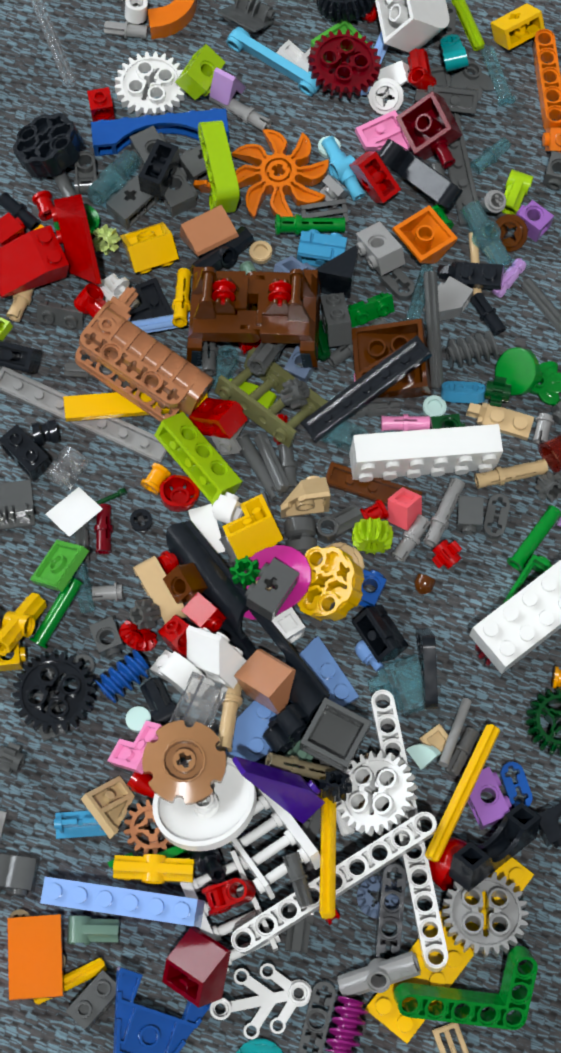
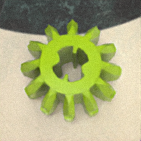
(372, 535)

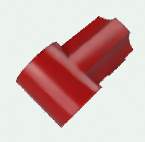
(420, 71)
(90, 300)

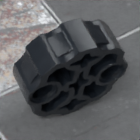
(48, 145)

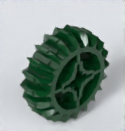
(550, 714)

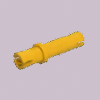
(181, 303)

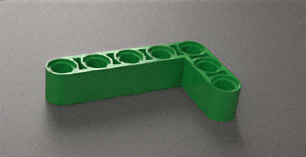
(476, 1001)

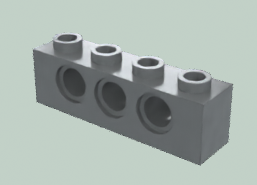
(175, 200)

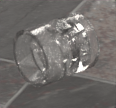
(66, 469)

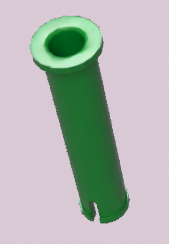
(534, 538)
(56, 613)

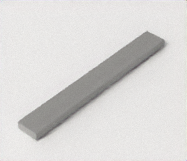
(110, 429)

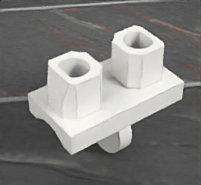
(115, 287)

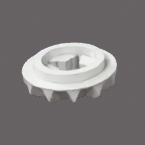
(381, 86)

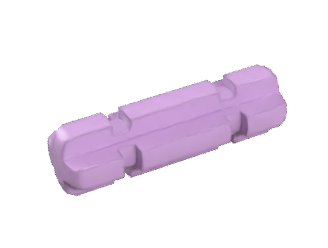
(510, 276)

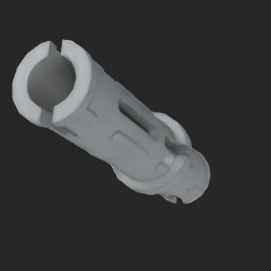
(246, 113)
(440, 521)

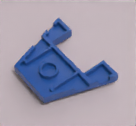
(146, 1029)

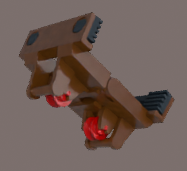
(279, 312)

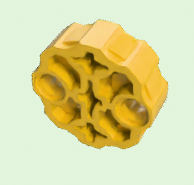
(328, 582)

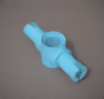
(340, 168)

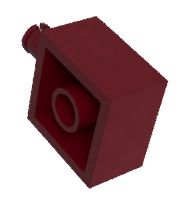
(430, 128)

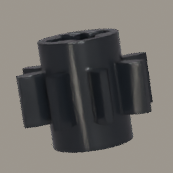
(335, 786)

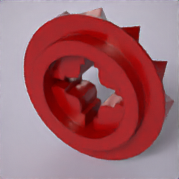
(137, 639)

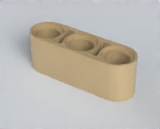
(152, 581)

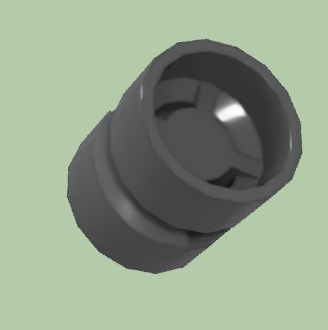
(300, 533)

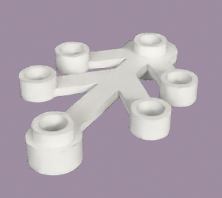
(265, 1000)

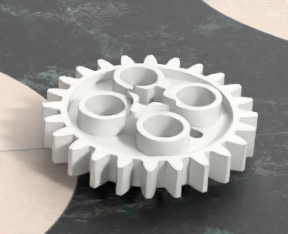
(133, 78)
(377, 793)

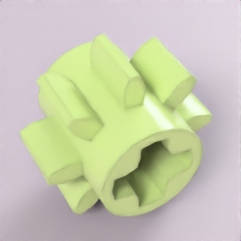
(106, 239)

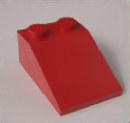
(31, 262)

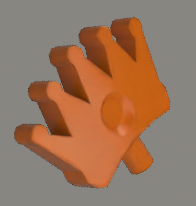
(202, 185)

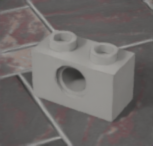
(380, 248)

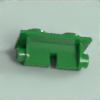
(376, 307)

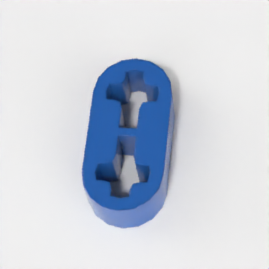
(522, 784)

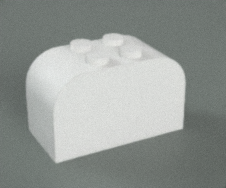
(411, 22)

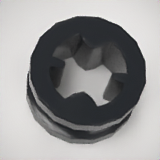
(146, 515)

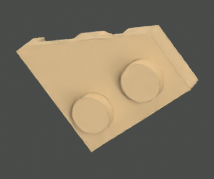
(109, 804)

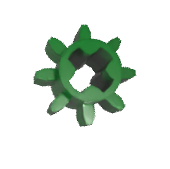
(240, 576)

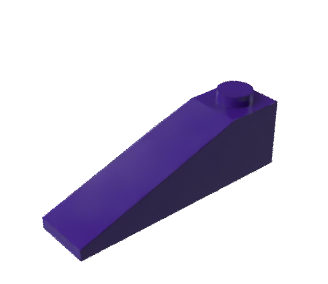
(285, 788)

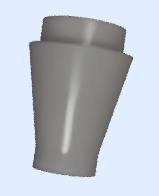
(493, 201)

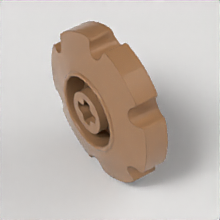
(163, 760)

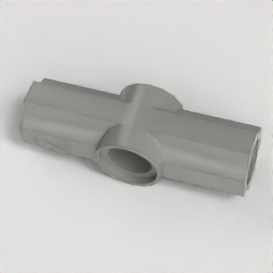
(392, 969)

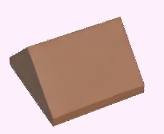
(208, 231)
(266, 680)

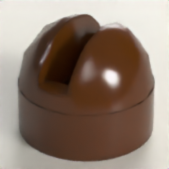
(424, 583)

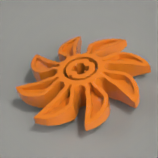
(265, 171)

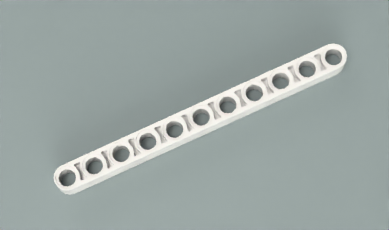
(412, 866)

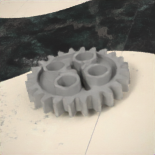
(509, 915)

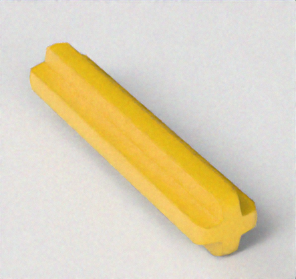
(79, 976)

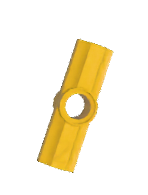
(20, 623)
(153, 869)

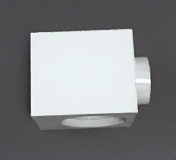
(289, 625)

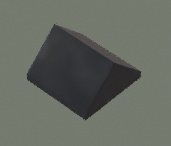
(339, 273)

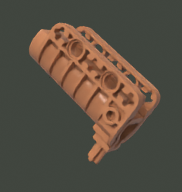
(139, 361)

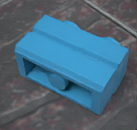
(320, 248)

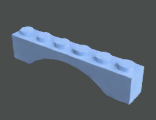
(122, 901)

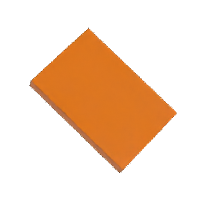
(35, 957)

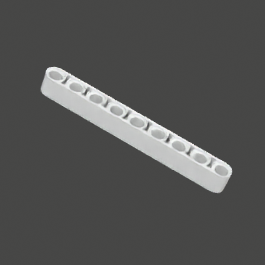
(348, 881)

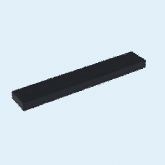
(366, 388)

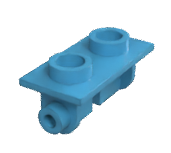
(76, 825)

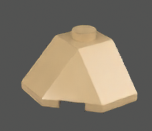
(307, 498)

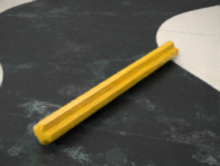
(462, 793)
(328, 859)

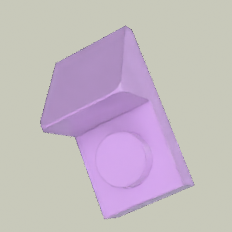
(224, 86)

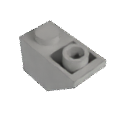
(452, 298)

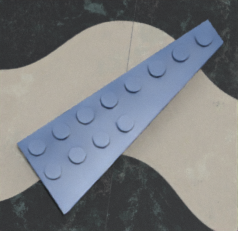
(255, 718)

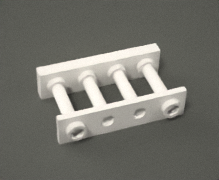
(292, 836)
(216, 933)

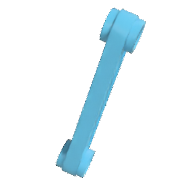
(240, 40)

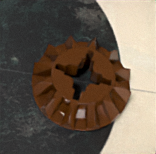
(513, 221)

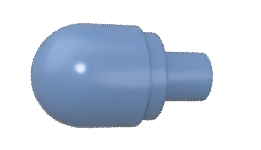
(366, 656)

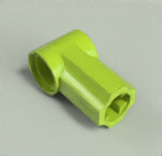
(516, 189)

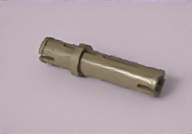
(278, 762)

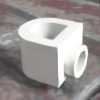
(136, 12)
(227, 508)

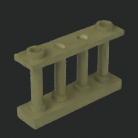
(262, 416)

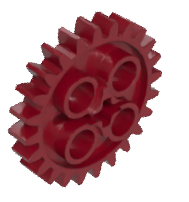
(332, 50)

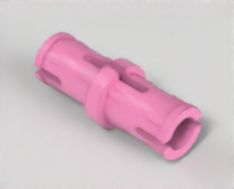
(405, 423)

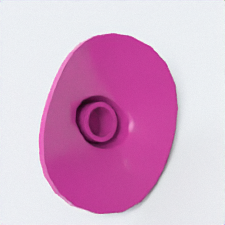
(293, 559)

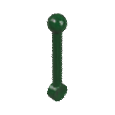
(119, 493)

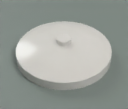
(212, 821)

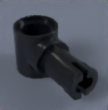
(210, 863)

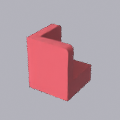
(404, 508)

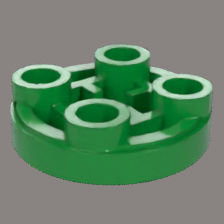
(520, 369)

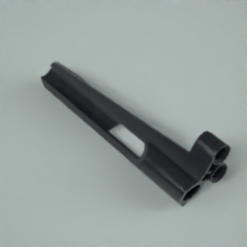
(230, 598)

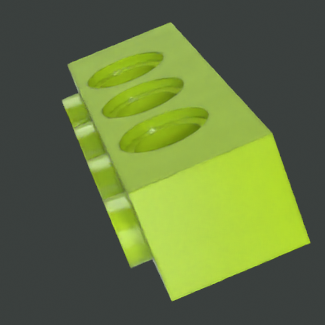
(197, 457)

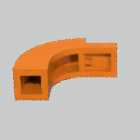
(170, 18)

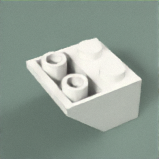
(214, 655)

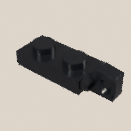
(474, 274)

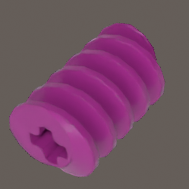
(347, 1025)

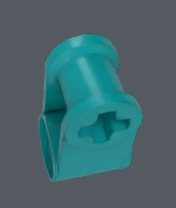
(453, 53)

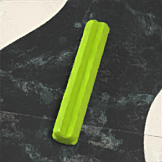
(469, 24)

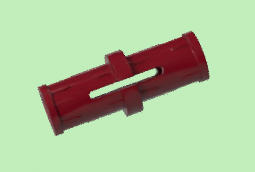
(103, 530)

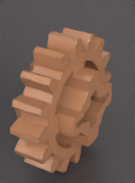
(139, 830)

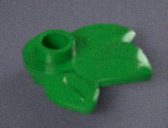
(550, 383)

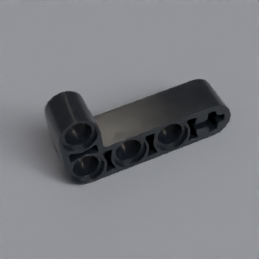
(419, 174)

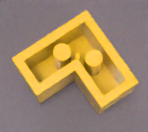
(254, 530)

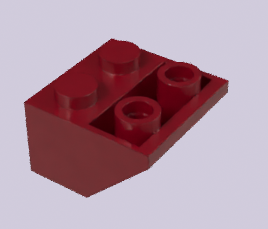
(197, 968)

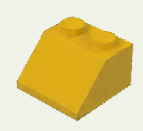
(150, 247)

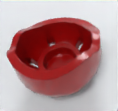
(179, 498)

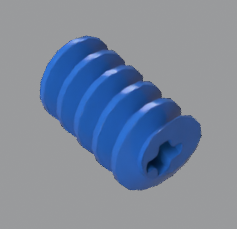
(124, 676)

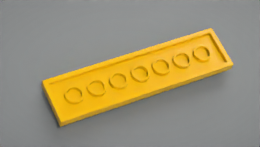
(383, 1004)

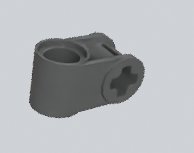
(85, 176)

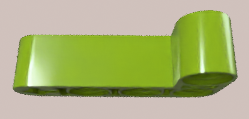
(219, 165)

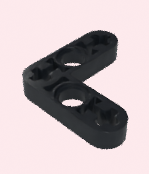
(427, 649)

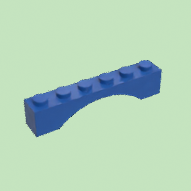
(113, 136)

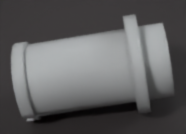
(543, 426)
(108, 592)

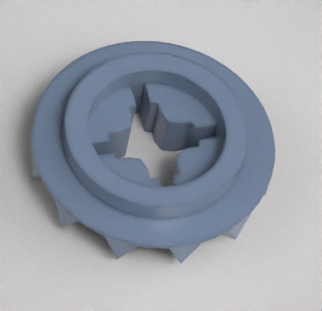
(365, 900)

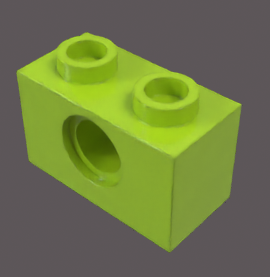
(199, 71)

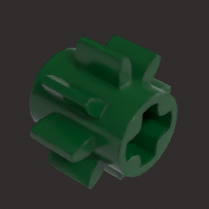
(498, 391)

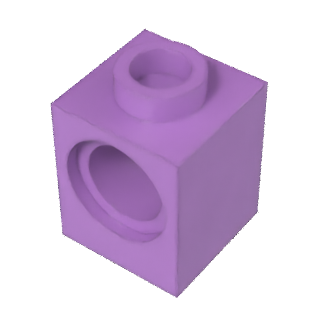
(542, 218)

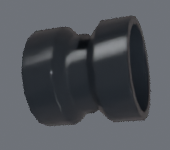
(49, 428)

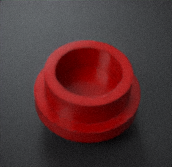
(168, 561)

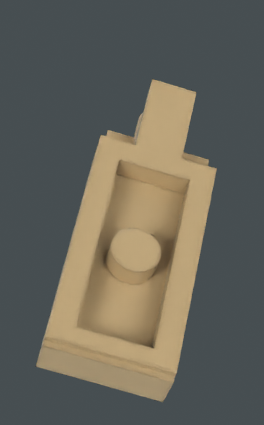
(509, 421)

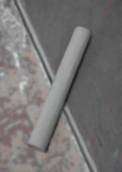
(455, 732)

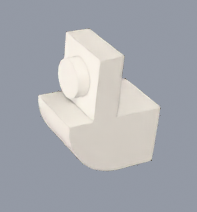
(174, 669)

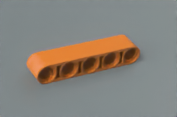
(547, 72)

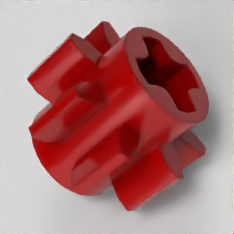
(446, 554)

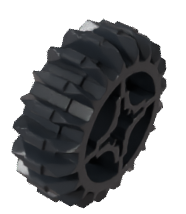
(344, 9)

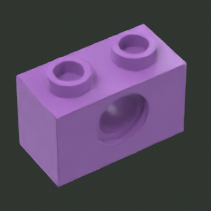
(488, 813)

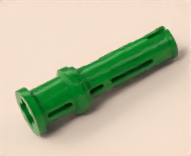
(296, 224)

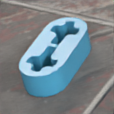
(463, 392)

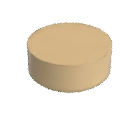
(260, 252)

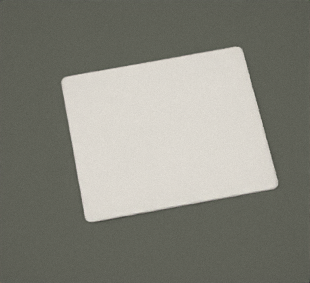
(74, 511)

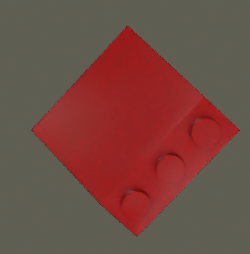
(76, 237)

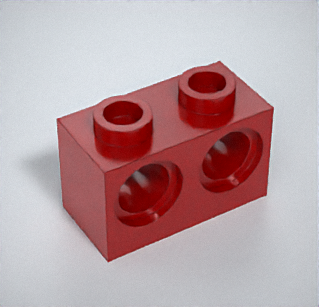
(218, 417)

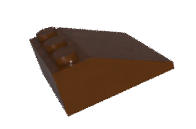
(378, 341)

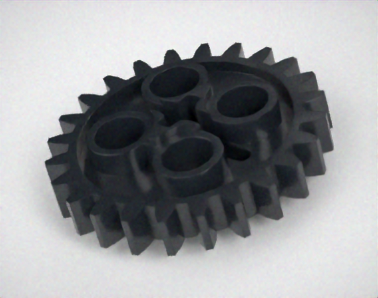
(33, 683)

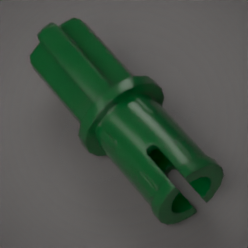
(323, 350)

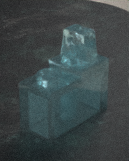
(405, 681)

